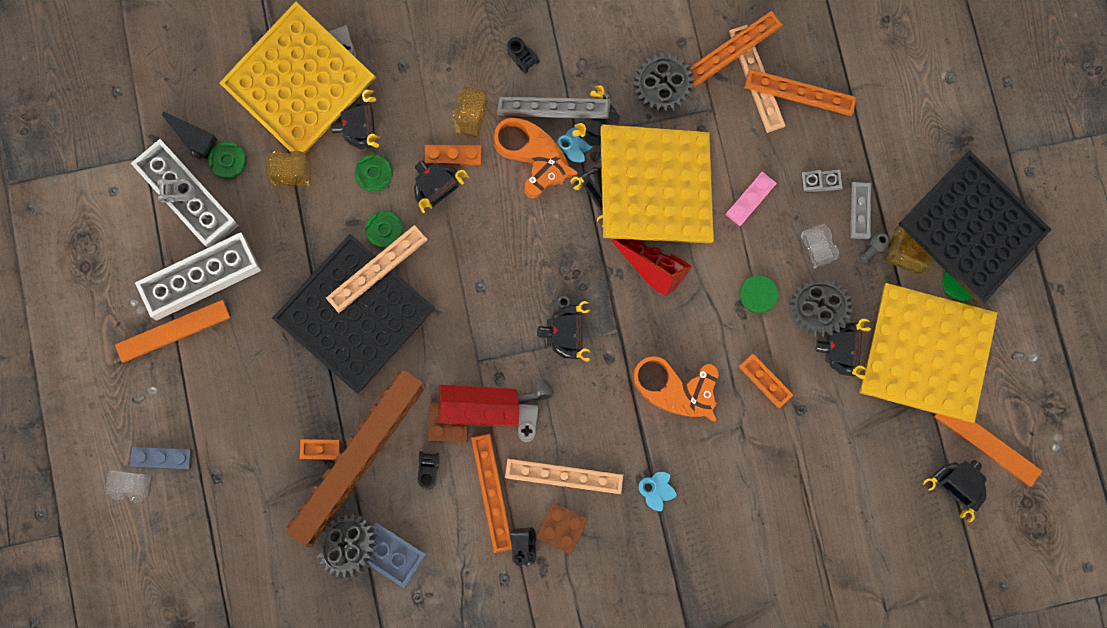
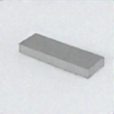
(860, 210)

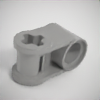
(343, 37)
(172, 190)
(527, 419)

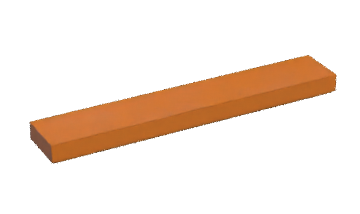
(735, 47)
(800, 92)
(172, 331)
(993, 448)
(492, 493)

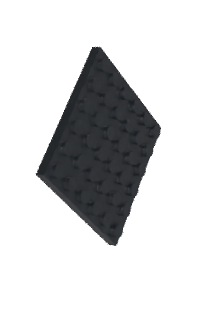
(975, 227)
(364, 333)

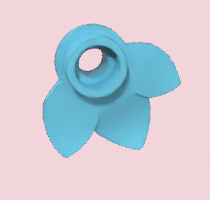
(576, 146)
(660, 490)

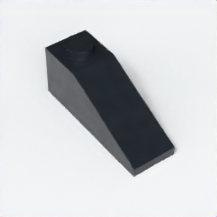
(196, 139)

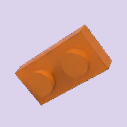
(319, 449)

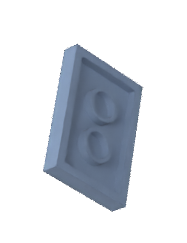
(394, 556)

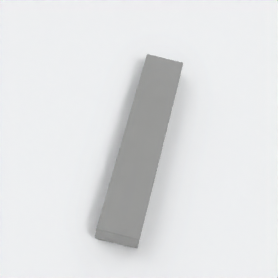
(554, 107)

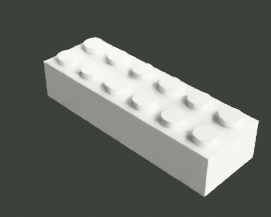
(203, 213)
(198, 276)

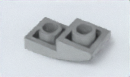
(822, 181)

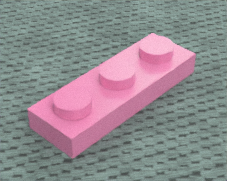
(751, 199)

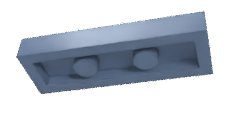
(161, 458)

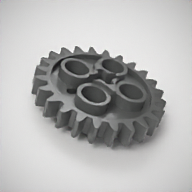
(652, 94)
(820, 307)
(347, 546)

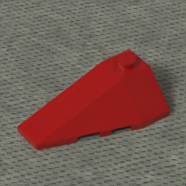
(657, 269)

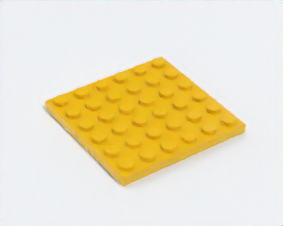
(297, 80)
(656, 184)
(929, 353)

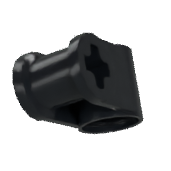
(524, 57)
(428, 468)
(523, 543)

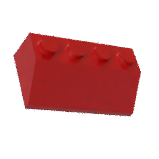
(478, 406)

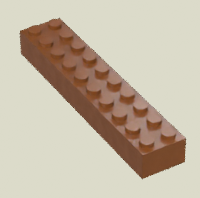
(356, 459)

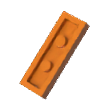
(453, 154)
(765, 381)

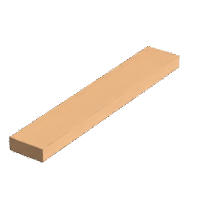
(765, 103)
(376, 269)
(564, 476)

